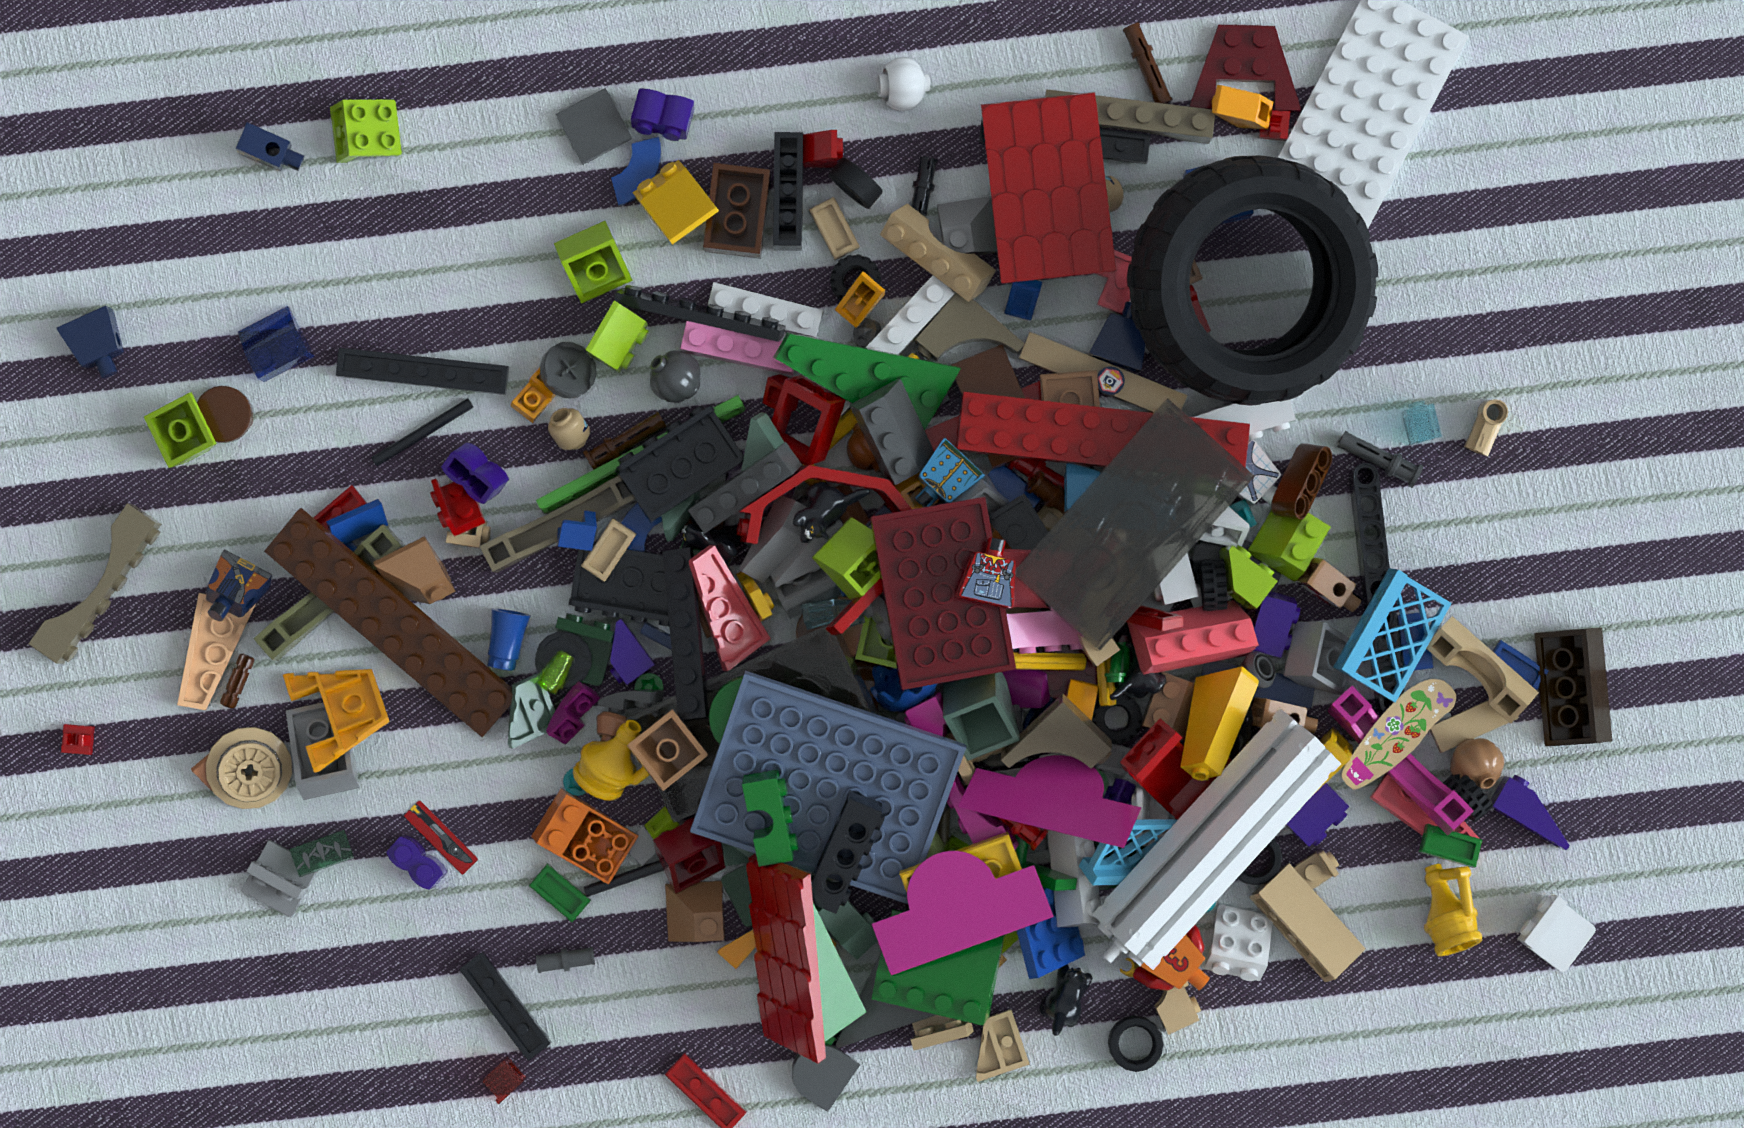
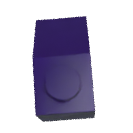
(628, 655)

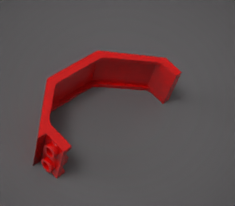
(750, 525)
(1157, 769)

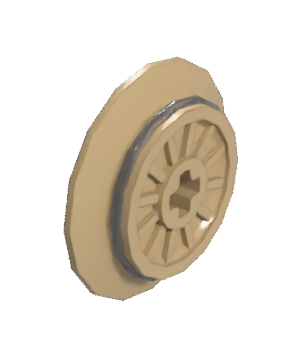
(237, 751)

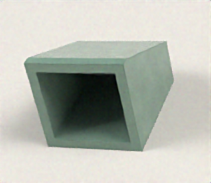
(980, 713)

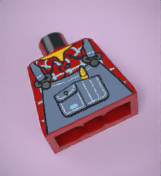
(989, 577)

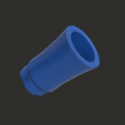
(506, 638)

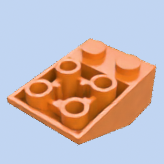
(584, 836)

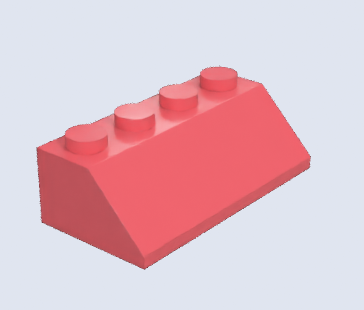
(1201, 640)

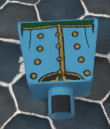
(946, 475)

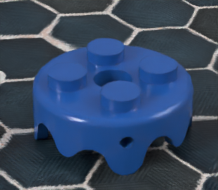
(889, 694)

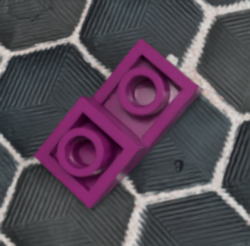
(567, 718)

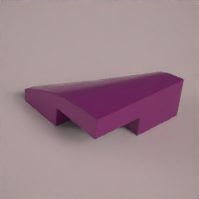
(1028, 687)

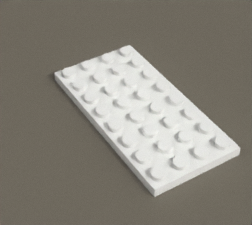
(1373, 99)

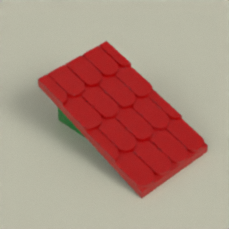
(1048, 187)
(799, 972)

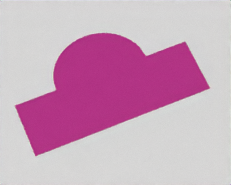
(1055, 796)
(957, 906)

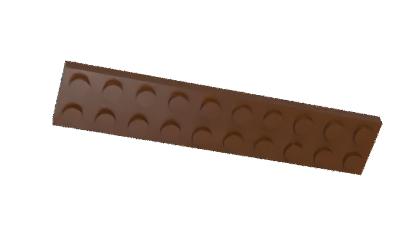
(391, 622)

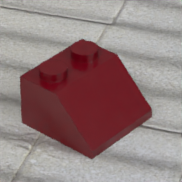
(687, 856)

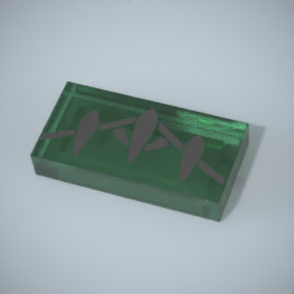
(321, 853)

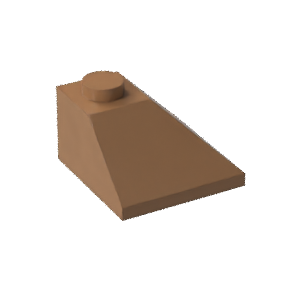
(416, 572)
(696, 913)

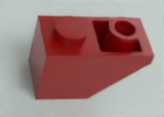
(822, 149)

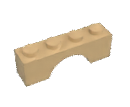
(959, 271)
(1505, 688)
(1177, 1009)

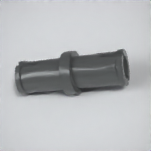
(565, 959)

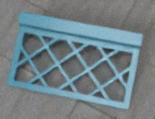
(1370, 624)
(1115, 868)

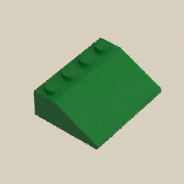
(950, 986)

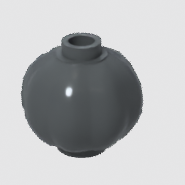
(675, 376)

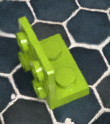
(365, 129)

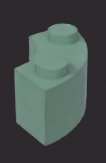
(850, 928)

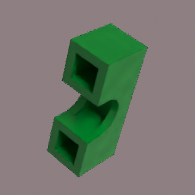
(765, 793)

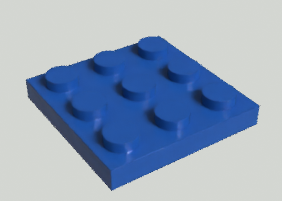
(1049, 946)

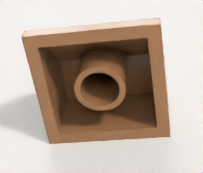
(1170, 705)
(667, 750)

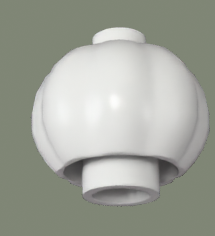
(902, 84)

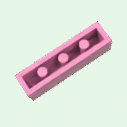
(732, 347)
(1039, 630)

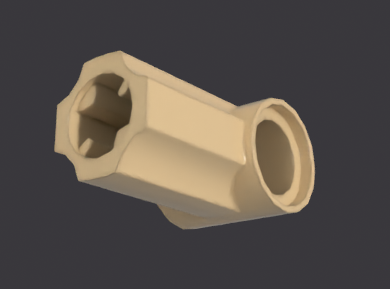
(1484, 429)

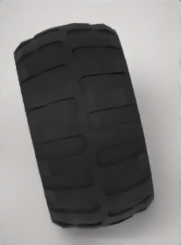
(1339, 298)

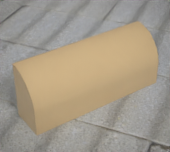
(1307, 923)

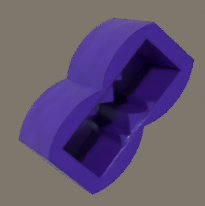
(662, 114)
(472, 469)
(422, 867)

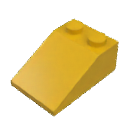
(675, 201)

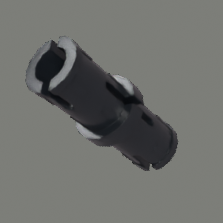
(924, 184)

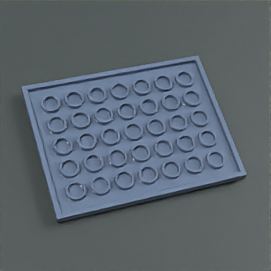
(824, 754)

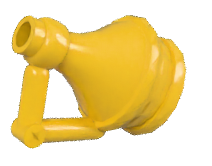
(608, 765)
(1451, 919)

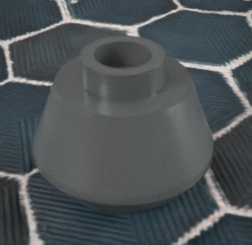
(1261, 667)

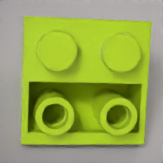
(850, 559)
(1246, 580)

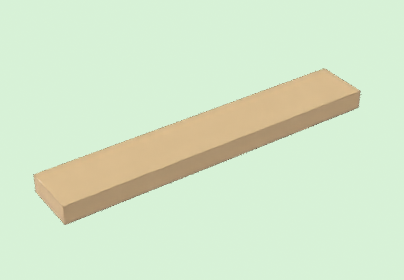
(1062, 359)

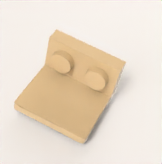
(938, 1030)

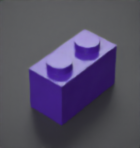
(1273, 623)
(1317, 816)

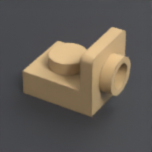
(467, 539)
(1317, 868)

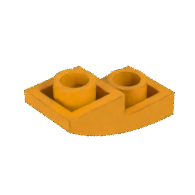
(533, 398)

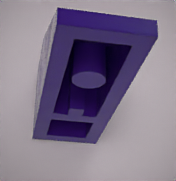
(1525, 808)

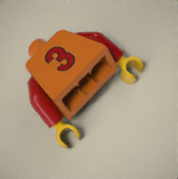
(1176, 967)

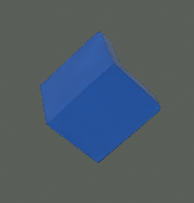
(578, 534)

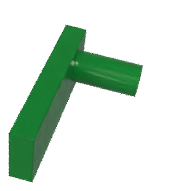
(1049, 878)

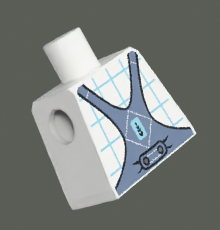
(1265, 475)

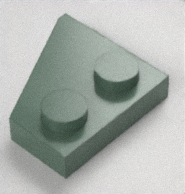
(529, 712)

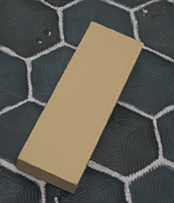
(1466, 725)

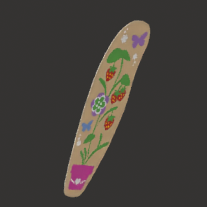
(1398, 731)

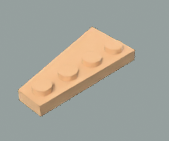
(208, 654)

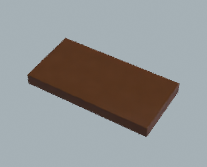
(991, 375)

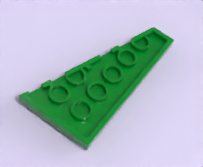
(859, 371)

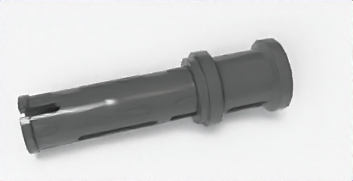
(1392, 464)

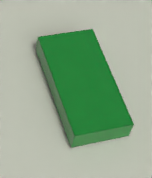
(1454, 847)
(560, 892)

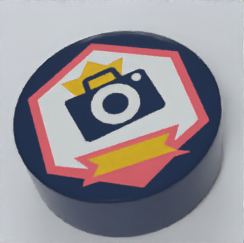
(1110, 381)

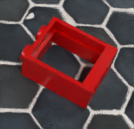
(819, 398)

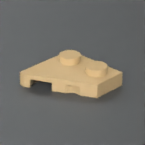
(1000, 1047)

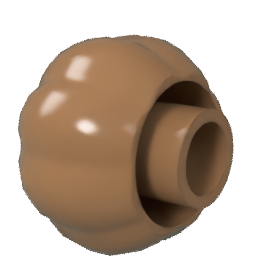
(1479, 761)

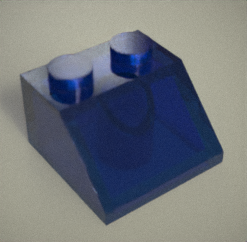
(274, 344)

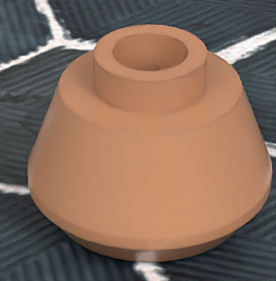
(608, 724)

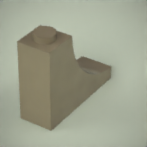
(964, 323)
(1061, 730)

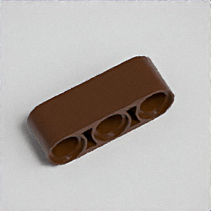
(1301, 481)

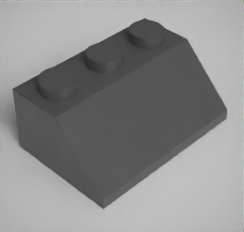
(893, 432)

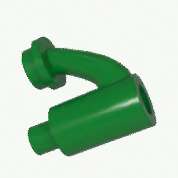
(1119, 664)

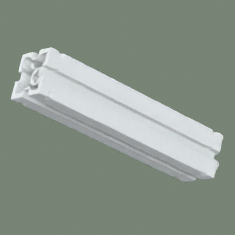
(1214, 841)

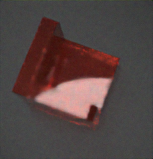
(504, 1079)

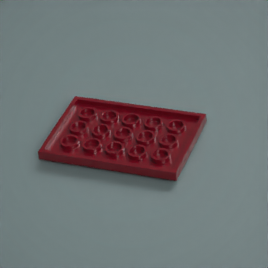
(920, 569)

